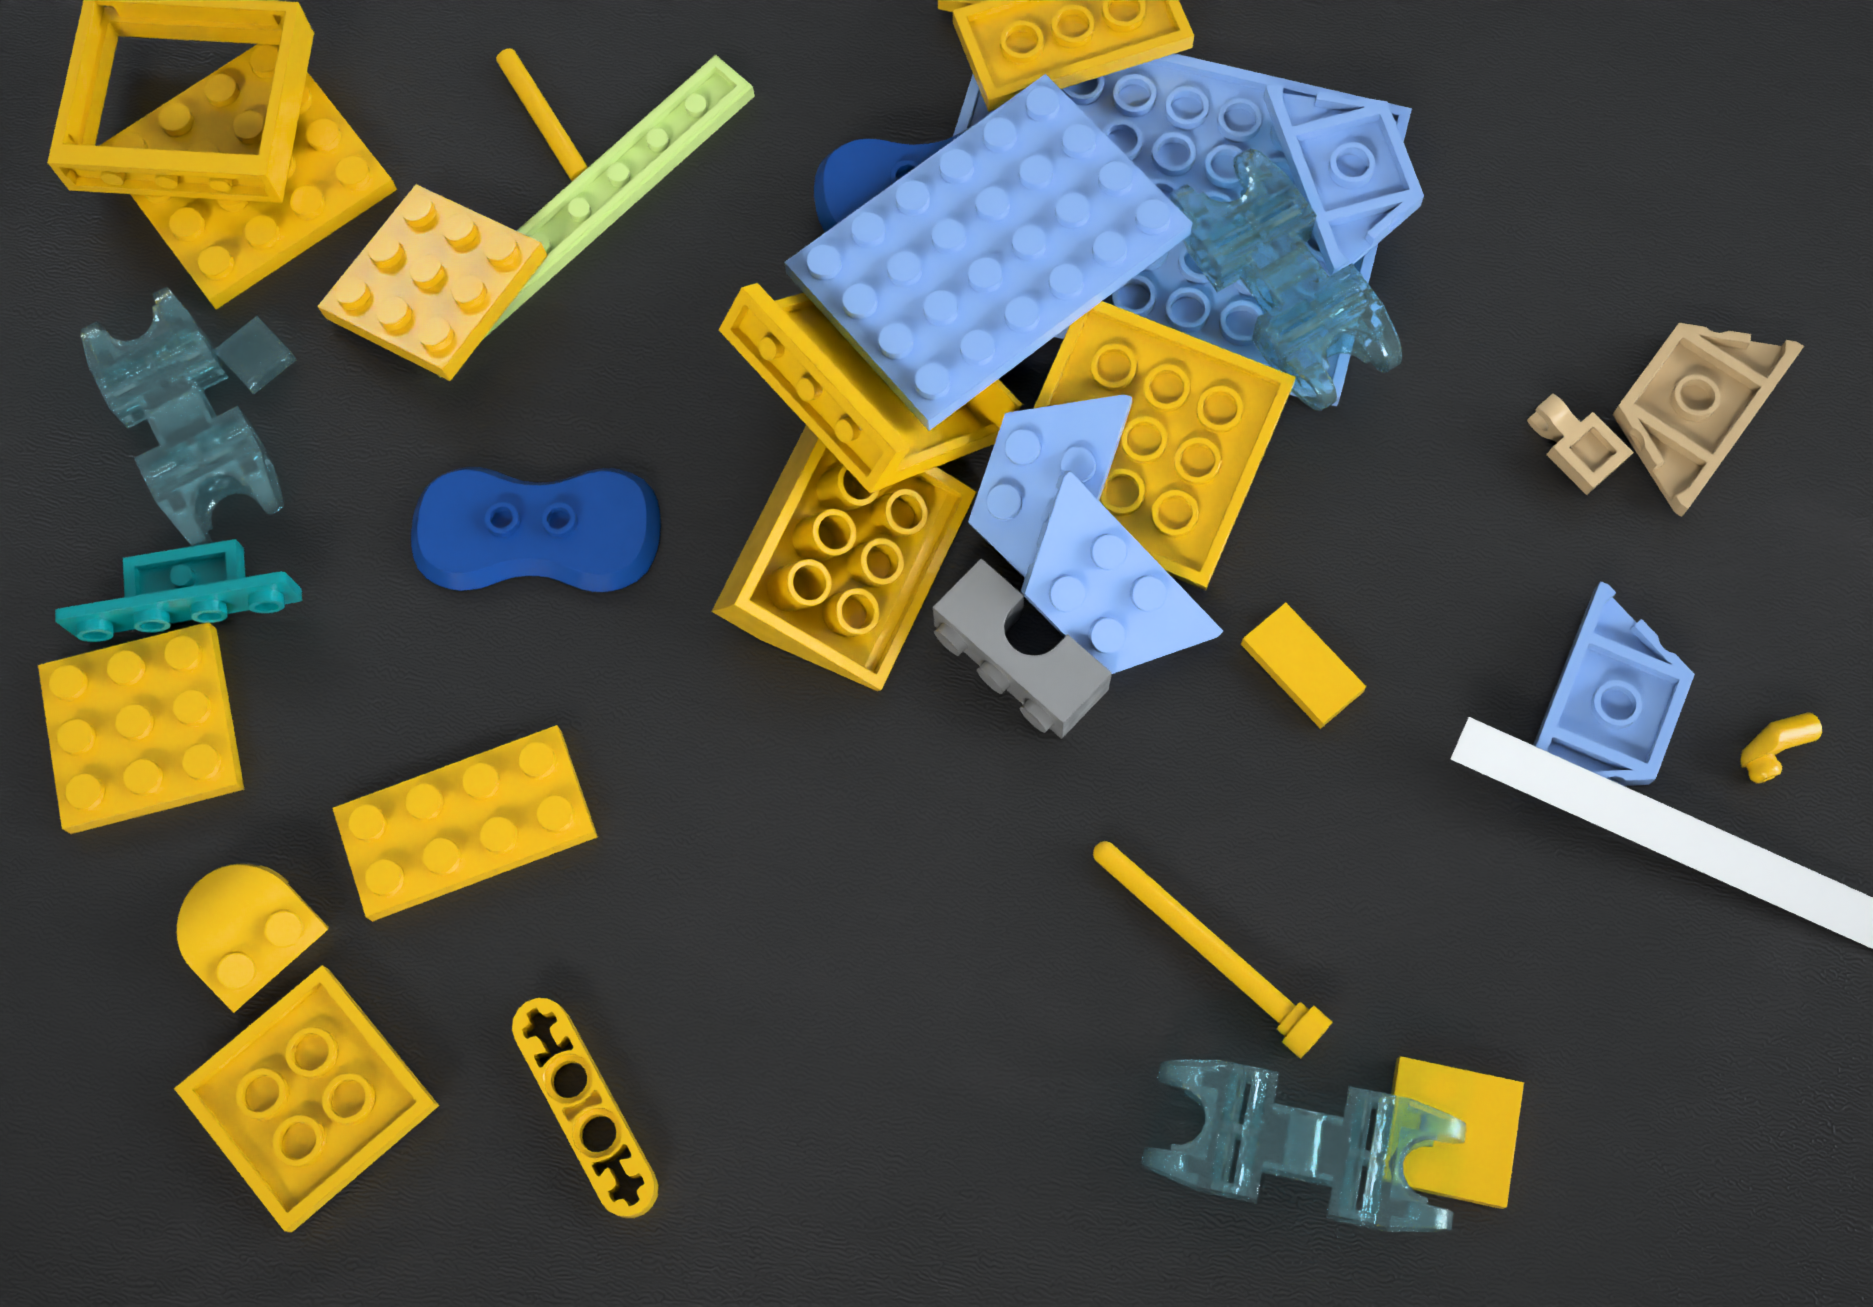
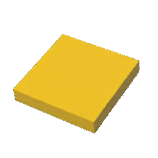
(1490, 1108)

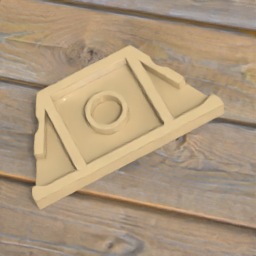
(1698, 404)

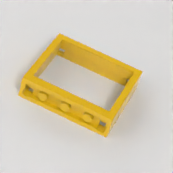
(180, 172)

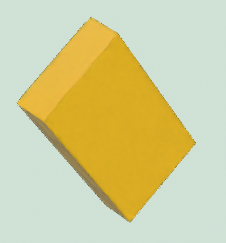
(1303, 665)

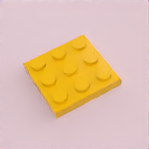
(433, 281)
(140, 728)
(306, 1098)

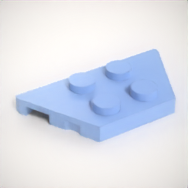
(1346, 168)
(1030, 457)
(1106, 587)
(1615, 696)

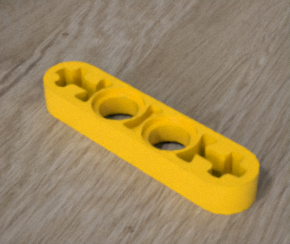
(579, 1110)

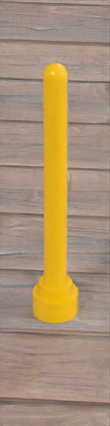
(1297, 1023)

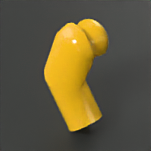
(1775, 737)

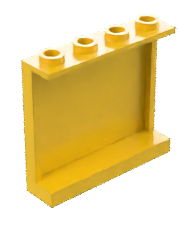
(846, 399)

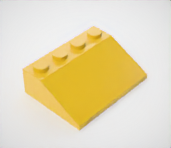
(842, 567)

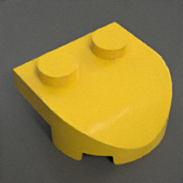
(243, 929)

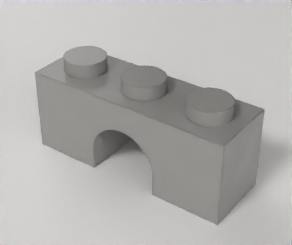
(1051, 686)

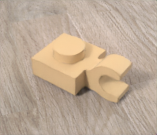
(1583, 449)

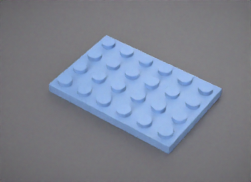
(987, 250)

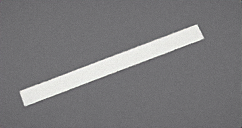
(1666, 831)

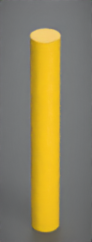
(541, 113)

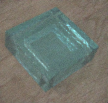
(255, 355)

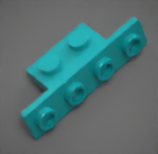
(180, 586)

